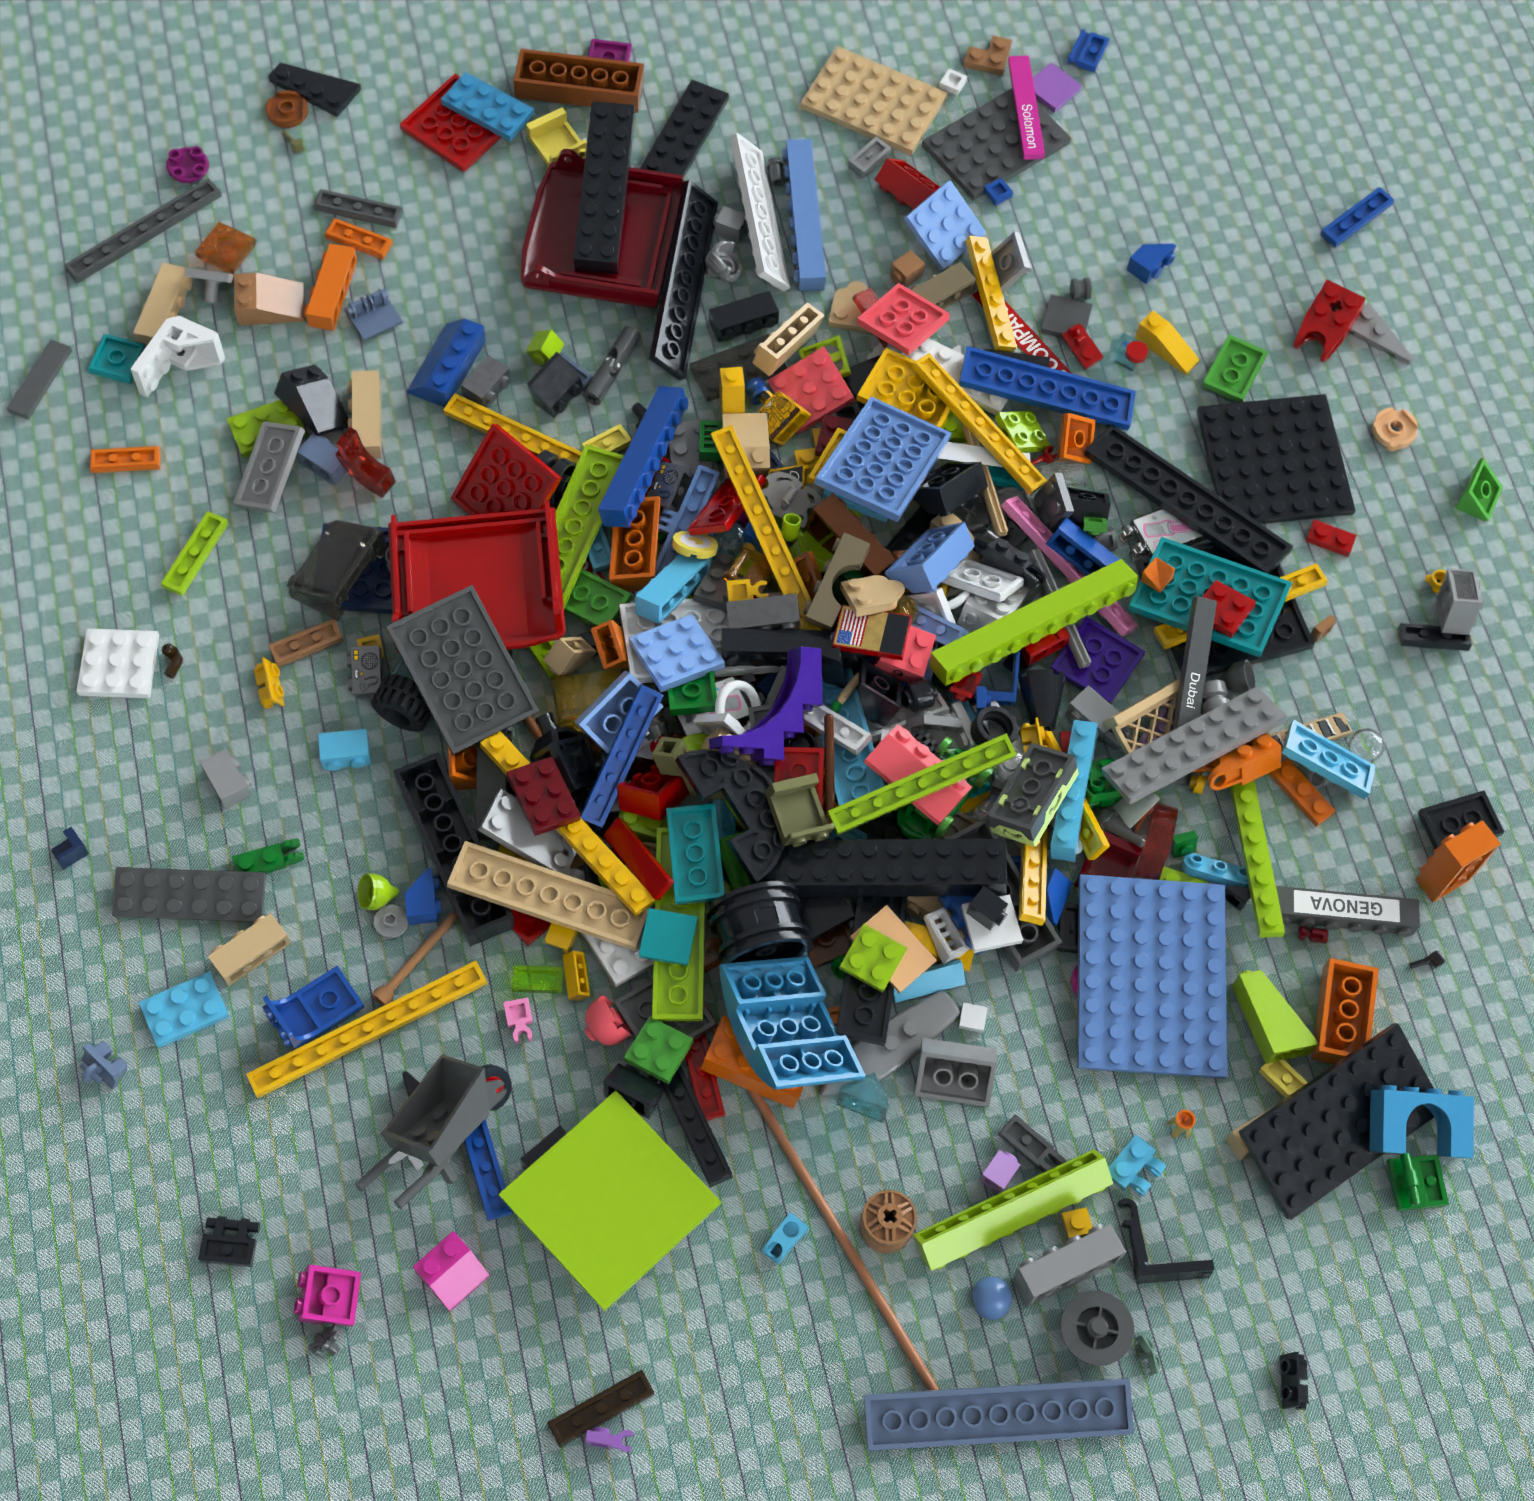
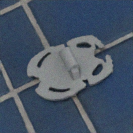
(788, 496)

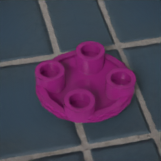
(187, 164)

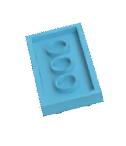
(1328, 759)

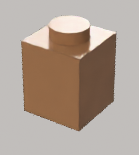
(907, 269)

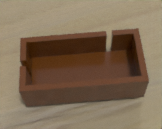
(835, 517)

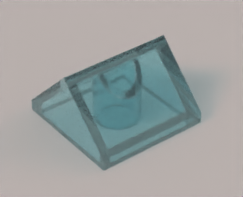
(865, 1098)

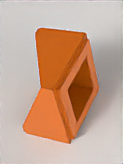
(1158, 574)

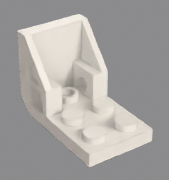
(176, 334)

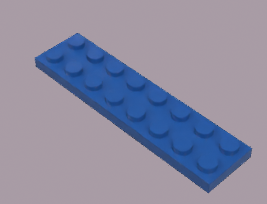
(1047, 387)

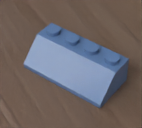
(932, 558)

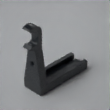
(1158, 1272)

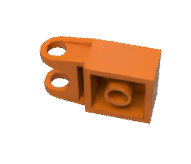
(1244, 763)

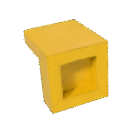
(561, 937)

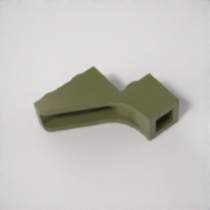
(664, 756)

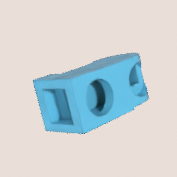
(785, 1238)

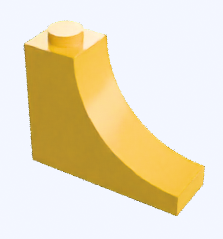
(731, 390)

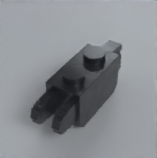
(1009, 559)

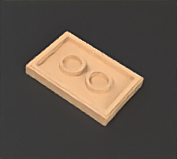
(916, 958)

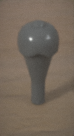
(1111, 823)

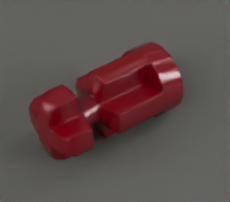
(1315, 934)

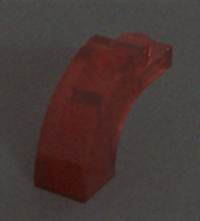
(362, 465)
(1158, 841)

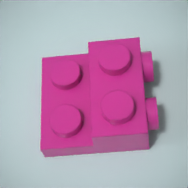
(327, 1296)

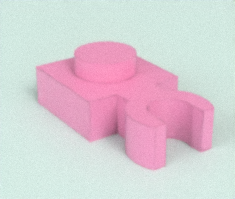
(519, 1015)

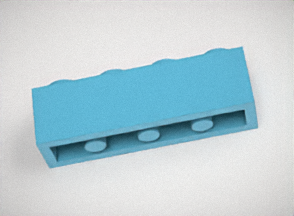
(670, 587)

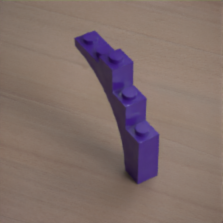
(798, 694)

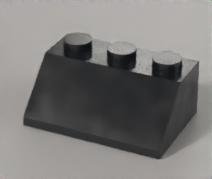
(951, 487)

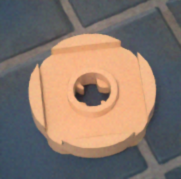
(1392, 439)

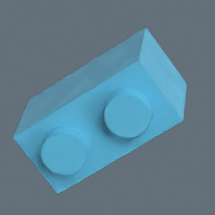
(344, 749)

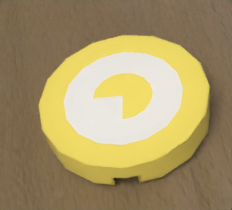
(700, 545)

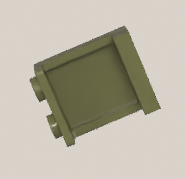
(798, 810)

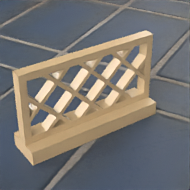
(1140, 709)

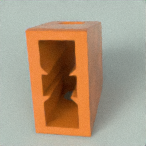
(610, 648)

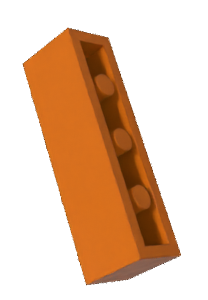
(330, 287)

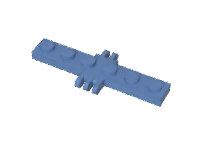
(694, 501)

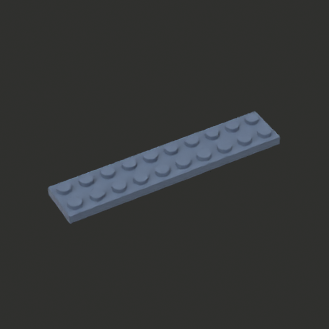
(998, 1414)

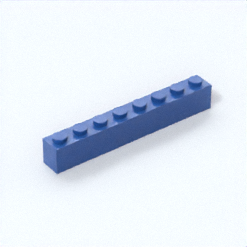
(643, 457)

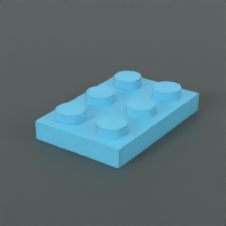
(184, 1009)

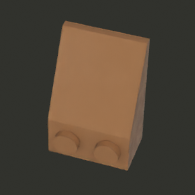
(267, 299)

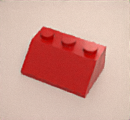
(905, 182)

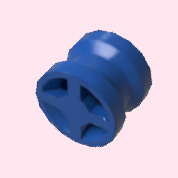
(755, 388)

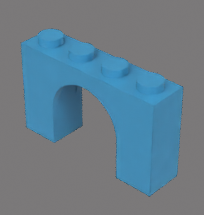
(1452, 1114)

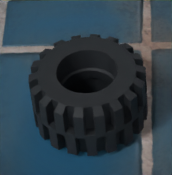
(401, 703)

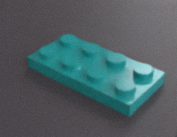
(695, 853)

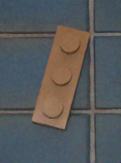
(306, 642)

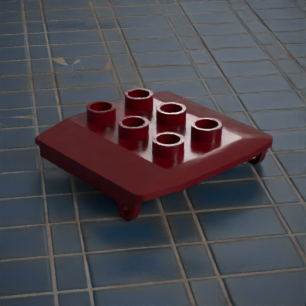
(645, 243)

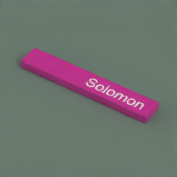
(1026, 107)

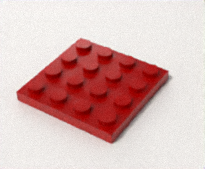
(447, 132)
(504, 477)

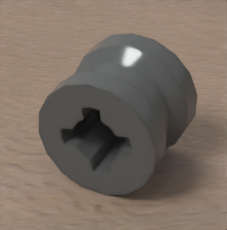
(1080, 288)

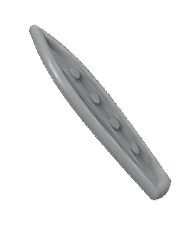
(904, 1037)

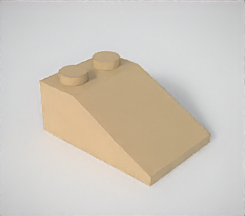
(753, 437)

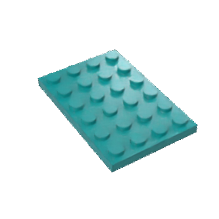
(1193, 577)

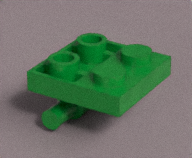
(1099, 790)
(1417, 1182)

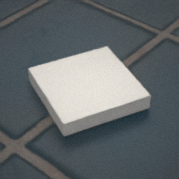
(1000, 936)

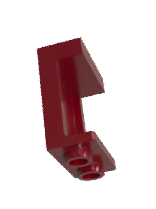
(1116, 861)

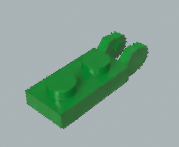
(268, 858)

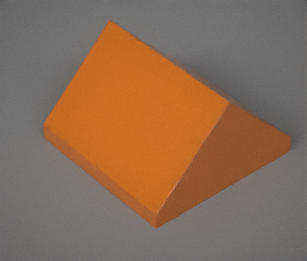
(1075, 436)
(463, 768)

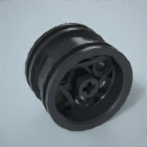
(759, 923)

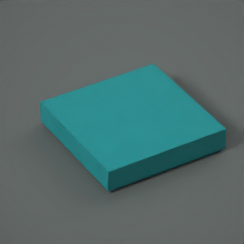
(115, 358)
(668, 937)

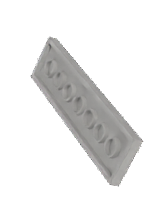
(1193, 745)

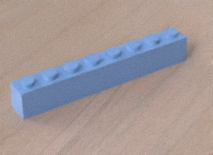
(805, 215)

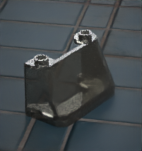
(335, 566)

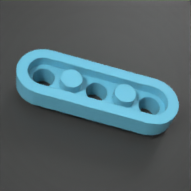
(1214, 871)

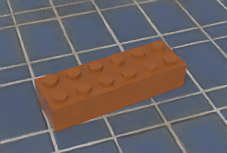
(577, 79)

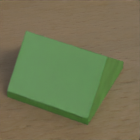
(1480, 492)

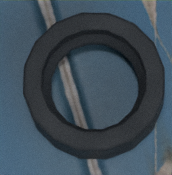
(997, 715)

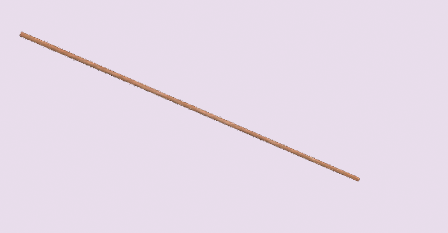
(821, 1204)

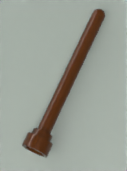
(829, 765)

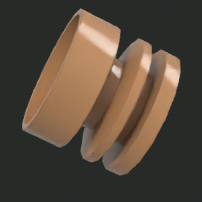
(888, 1236)

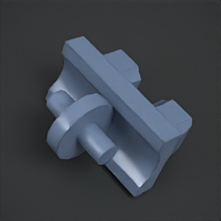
(98, 1068)

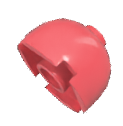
(605, 1023)

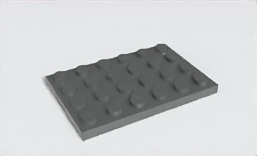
(988, 145)
(462, 669)

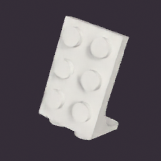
(981, 611)

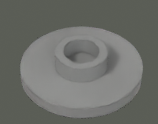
(390, 921)

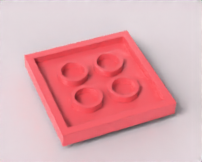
(903, 319)
(814, 386)

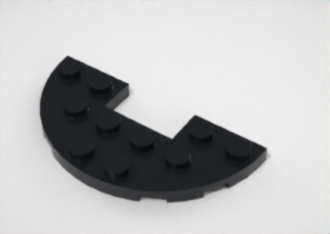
(744, 790)

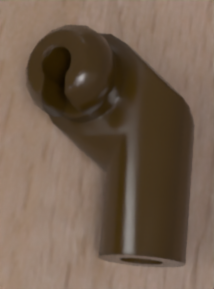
(174, 659)

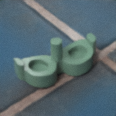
(1153, 1359)

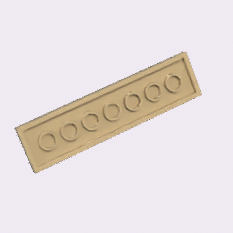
(545, 895)

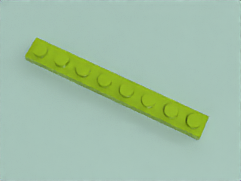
(922, 784)
(1257, 861)

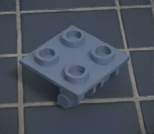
(373, 314)

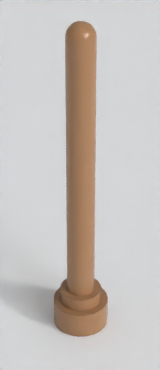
(384, 994)

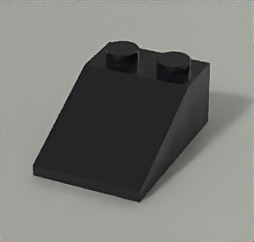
(312, 399)

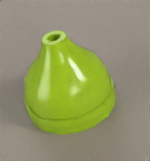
(375, 891)

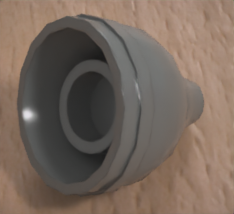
(1239, 677)

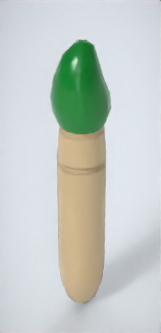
(845, 693)

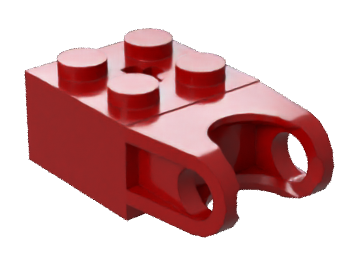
(1330, 318)

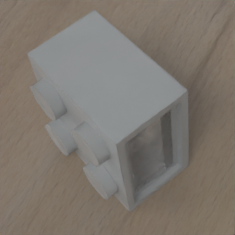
(1459, 601)

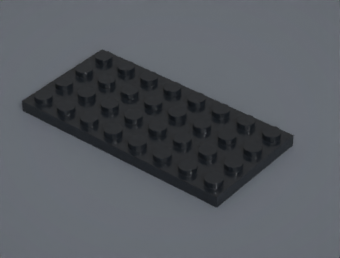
(1324, 1127)

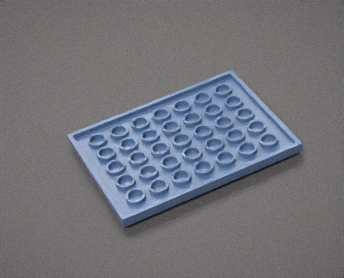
(1151, 977)

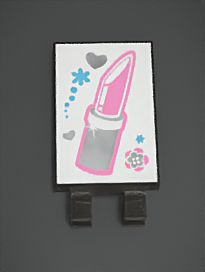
(1152, 527)

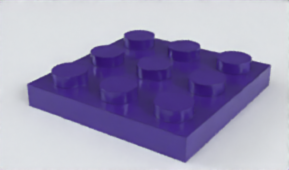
(1111, 661)

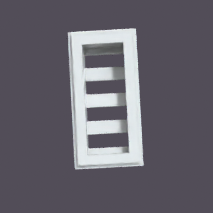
(943, 947)

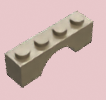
(848, 556)

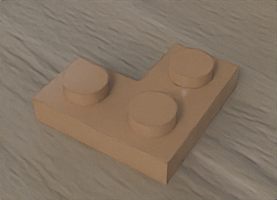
(989, 60)

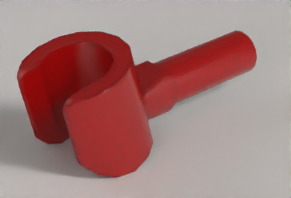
(1046, 457)

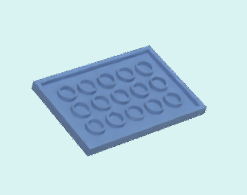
(883, 459)

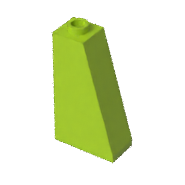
(1271, 1019)

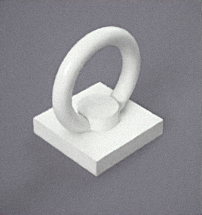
(937, 603)
(711, 722)

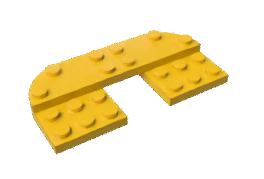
(899, 386)

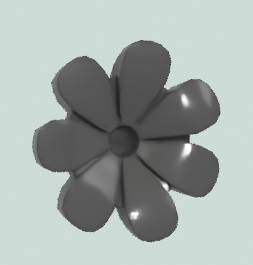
(325, 1341)

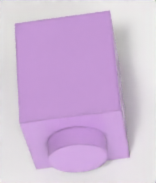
(1000, 1171)

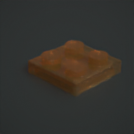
(225, 247)

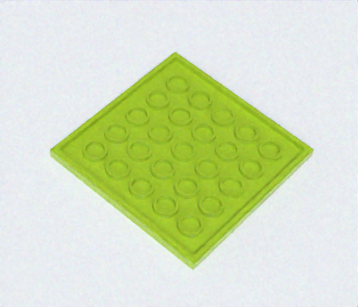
(610, 1200)

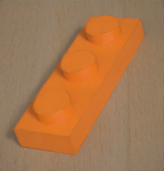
(1302, 793)

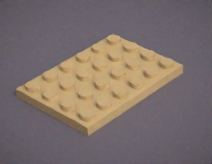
(874, 100)

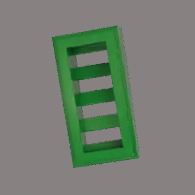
(708, 454)

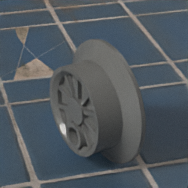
(1097, 1328)

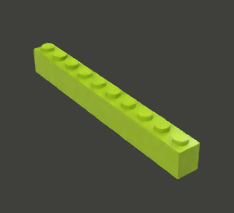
(1033, 622)

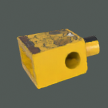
(783, 416)

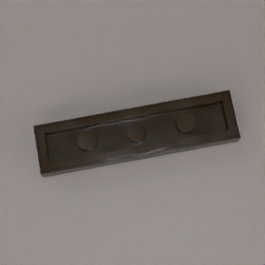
(600, 1408)

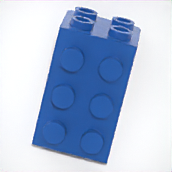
(313, 1008)

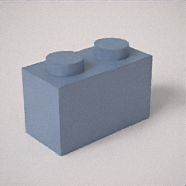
(319, 457)

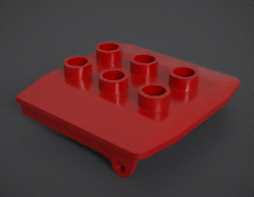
(503, 555)

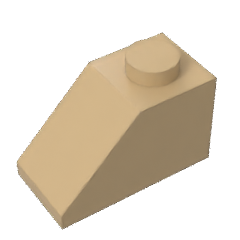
(568, 655)

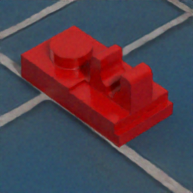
(1082, 346)

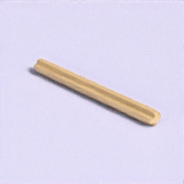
(989, 493)

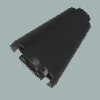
(1042, 696)

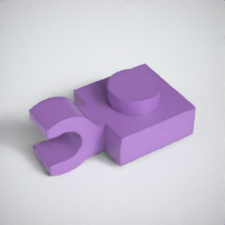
(601, 1438)

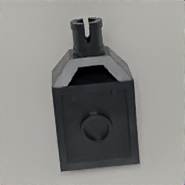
(569, 750)

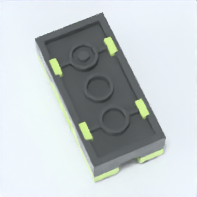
(1033, 794)

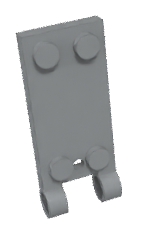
(509, 827)

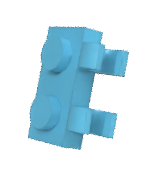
(1131, 1161)

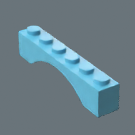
(1069, 814)

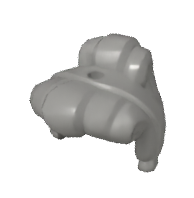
(723, 262)

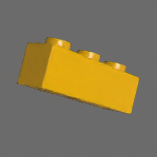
(576, 976)

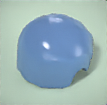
(991, 1298)

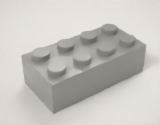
(1068, 1265)

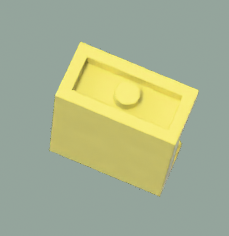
(552, 134)

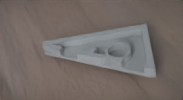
(1377, 334)

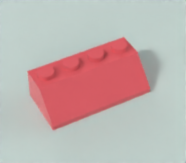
(903, 755)

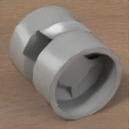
(1213, 695)

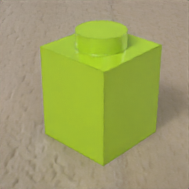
(544, 346)

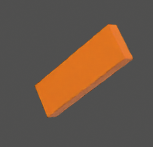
(358, 238)
(125, 459)

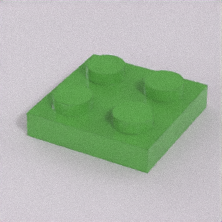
(659, 1050)

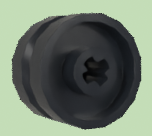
(563, 468)

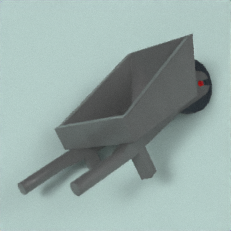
(439, 1118)

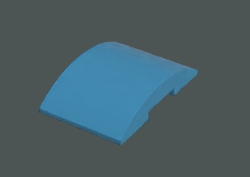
(785, 1024)

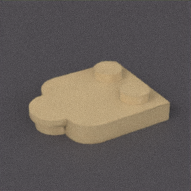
(844, 310)
(872, 594)

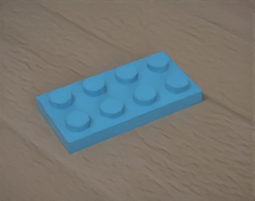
(487, 106)

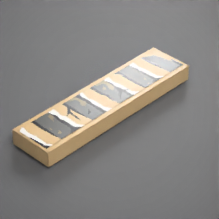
(1330, 727)

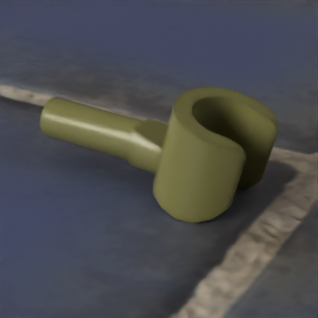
(296, 145)

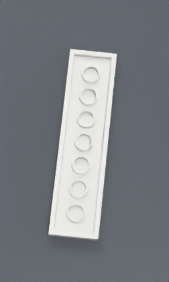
(759, 213)

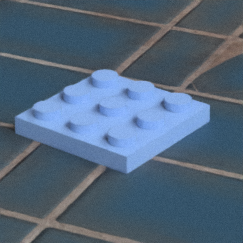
(943, 225)
(676, 652)

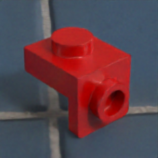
(966, 687)

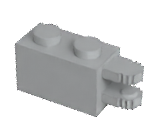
(1093, 708)

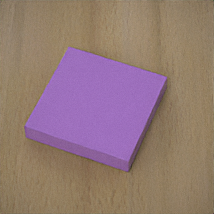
(1054, 87)

